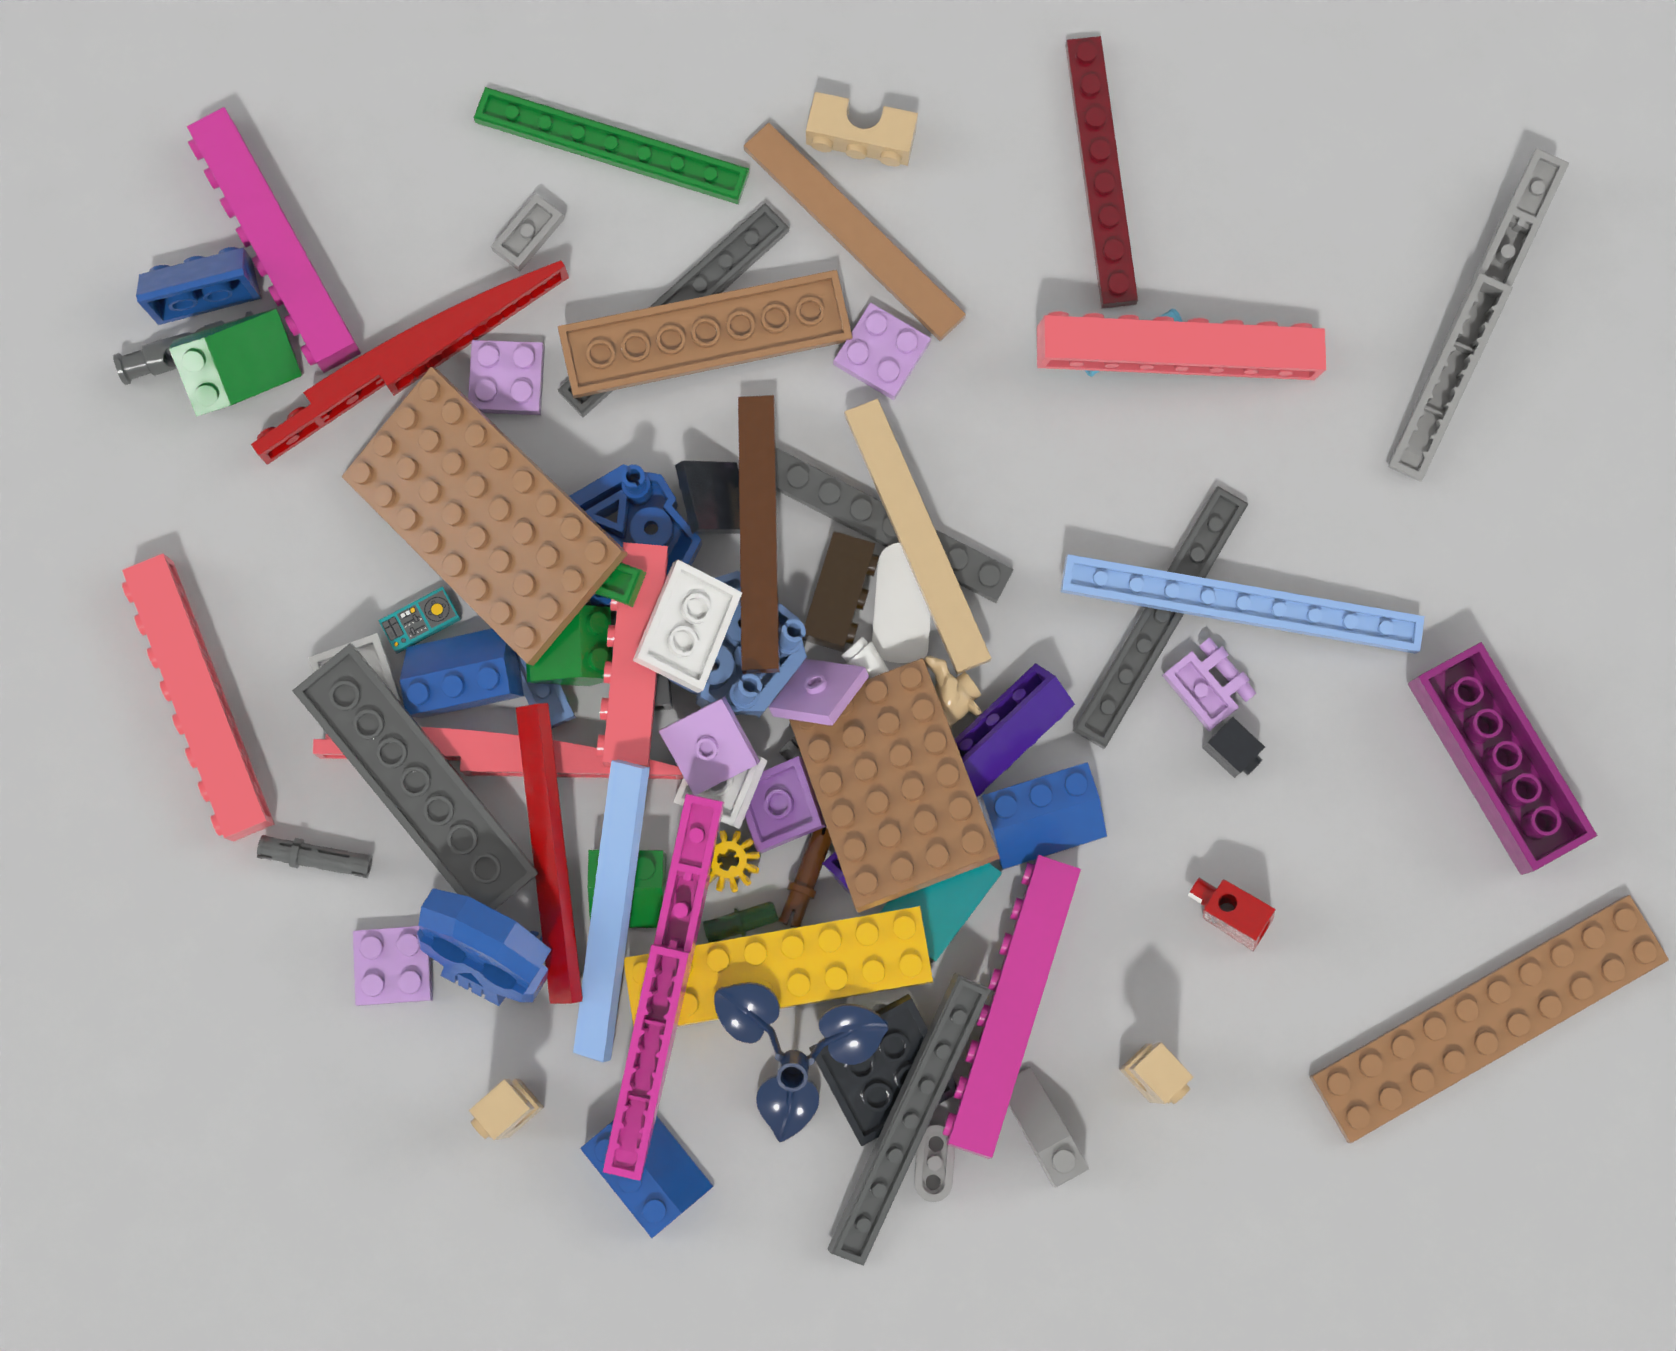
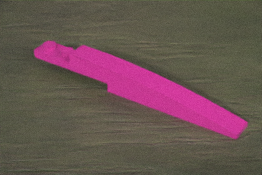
(664, 987)

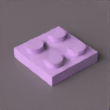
(882, 351)
(506, 377)
(390, 967)

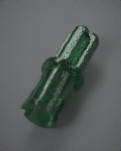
(740, 921)

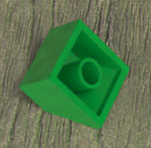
(577, 653)
(648, 887)

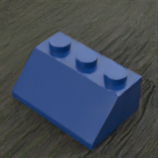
(198, 285)
(459, 674)
(1044, 815)
(668, 1181)

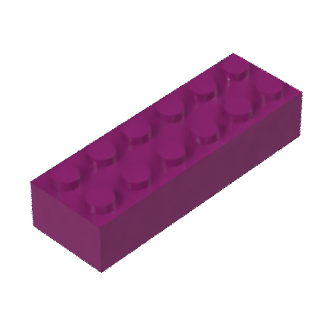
(1502, 759)

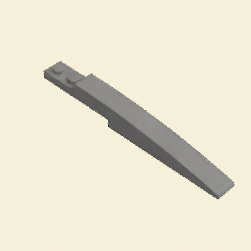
(1477, 315)

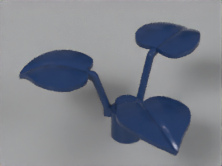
(789, 1098)

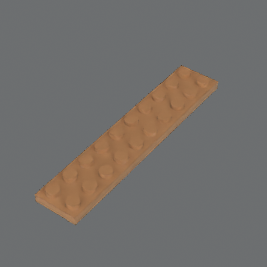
(1488, 1018)

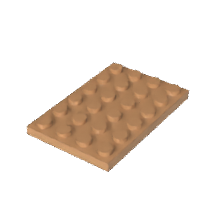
(895, 789)

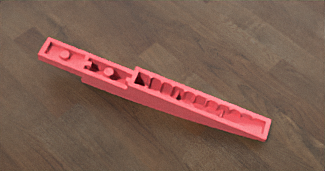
(500, 755)

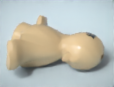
(954, 693)

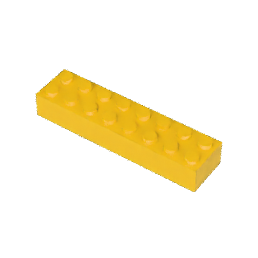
(804, 963)

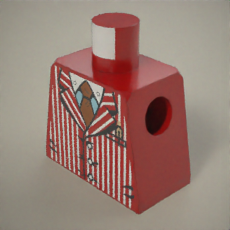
(1244, 923)

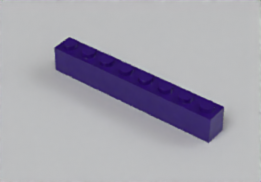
(1002, 733)

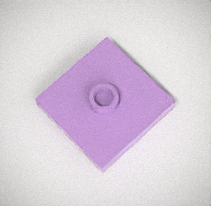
(818, 692)
(709, 746)

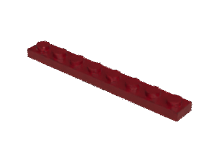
(1101, 172)

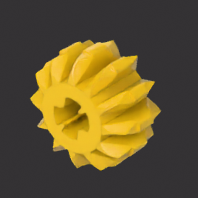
(734, 872)

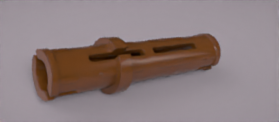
(805, 880)

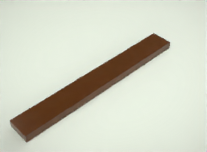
(758, 535)

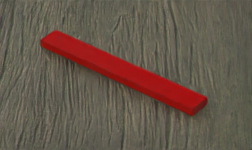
(549, 853)

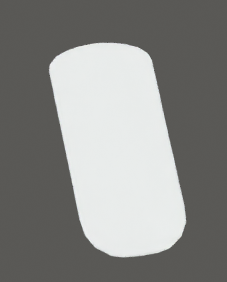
(900, 610)

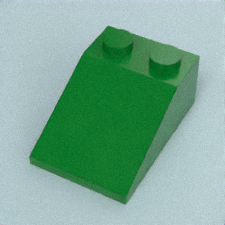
(235, 361)

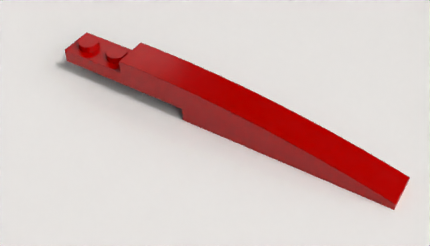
(407, 357)

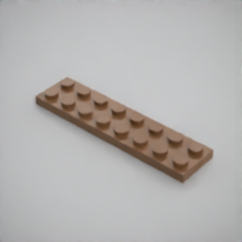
(704, 333)

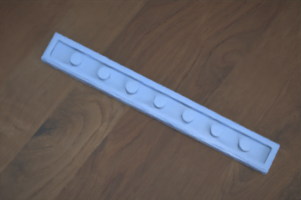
(611, 909)

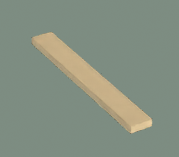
(917, 536)

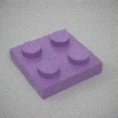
(783, 806)

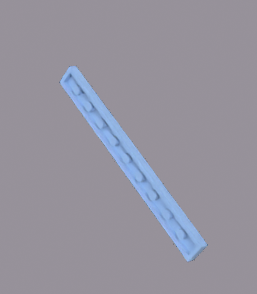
(1242, 604)

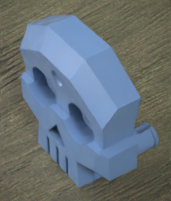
(749, 692)

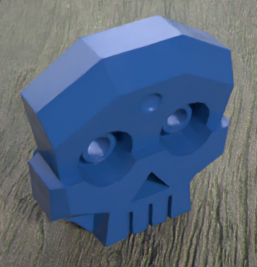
(640, 501)
(482, 948)

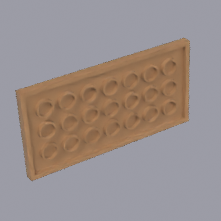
(484, 516)

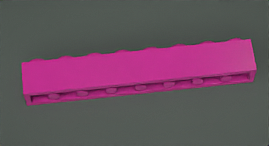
(273, 240)
(1013, 1007)

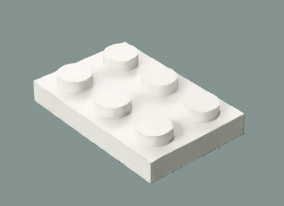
(687, 626)

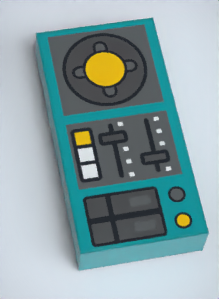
(419, 620)

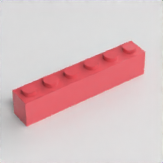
(632, 685)

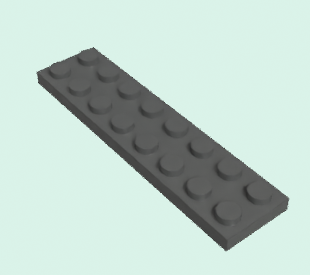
(414, 780)

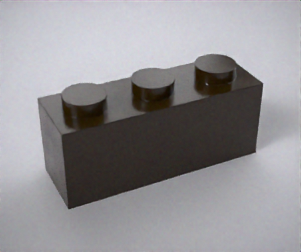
(840, 592)

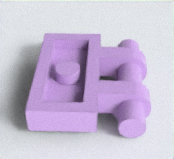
(1202, 691)

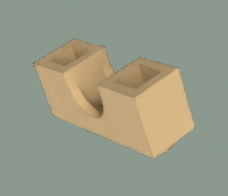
(887, 141)
(1157, 1074)
(504, 1110)

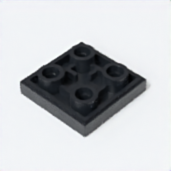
(710, 496)

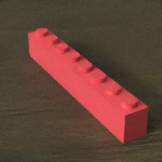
(1180, 347)
(197, 698)

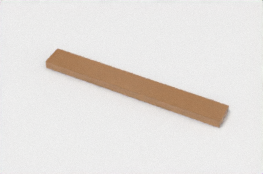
(854, 232)

